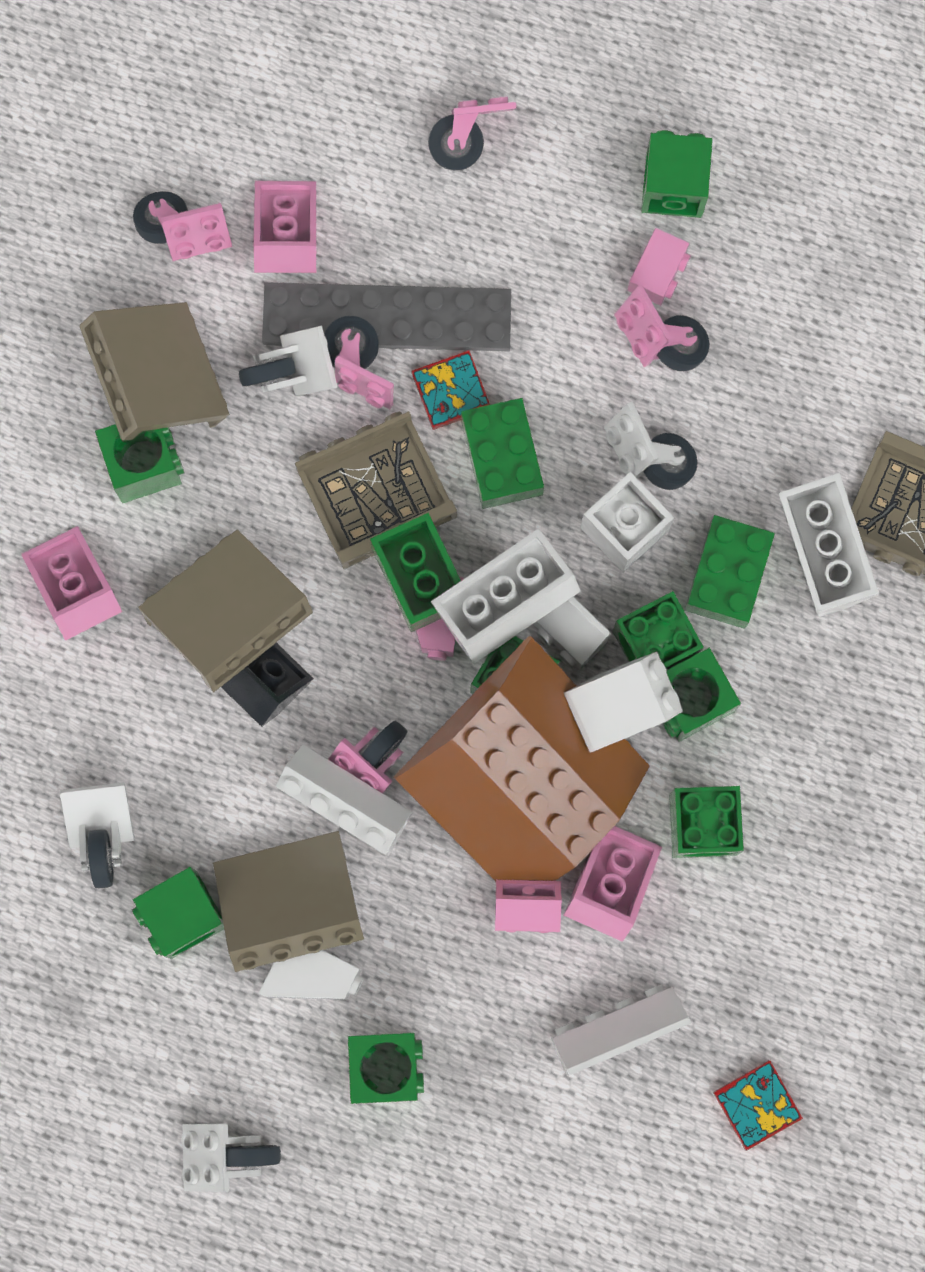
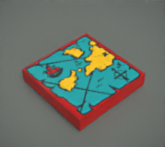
(449, 388)
(757, 1105)

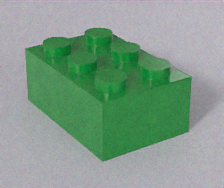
(502, 453)
(415, 568)
(729, 571)

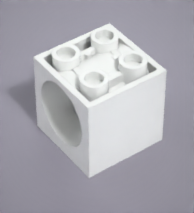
(626, 522)

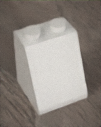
(623, 701)
(312, 977)

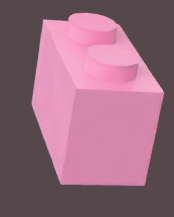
(659, 266)
(528, 906)

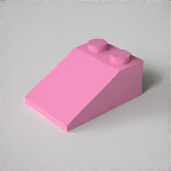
(285, 227)
(71, 583)
(613, 883)

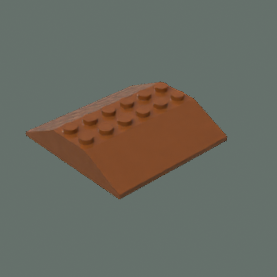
(518, 777)

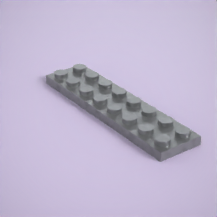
(400, 314)

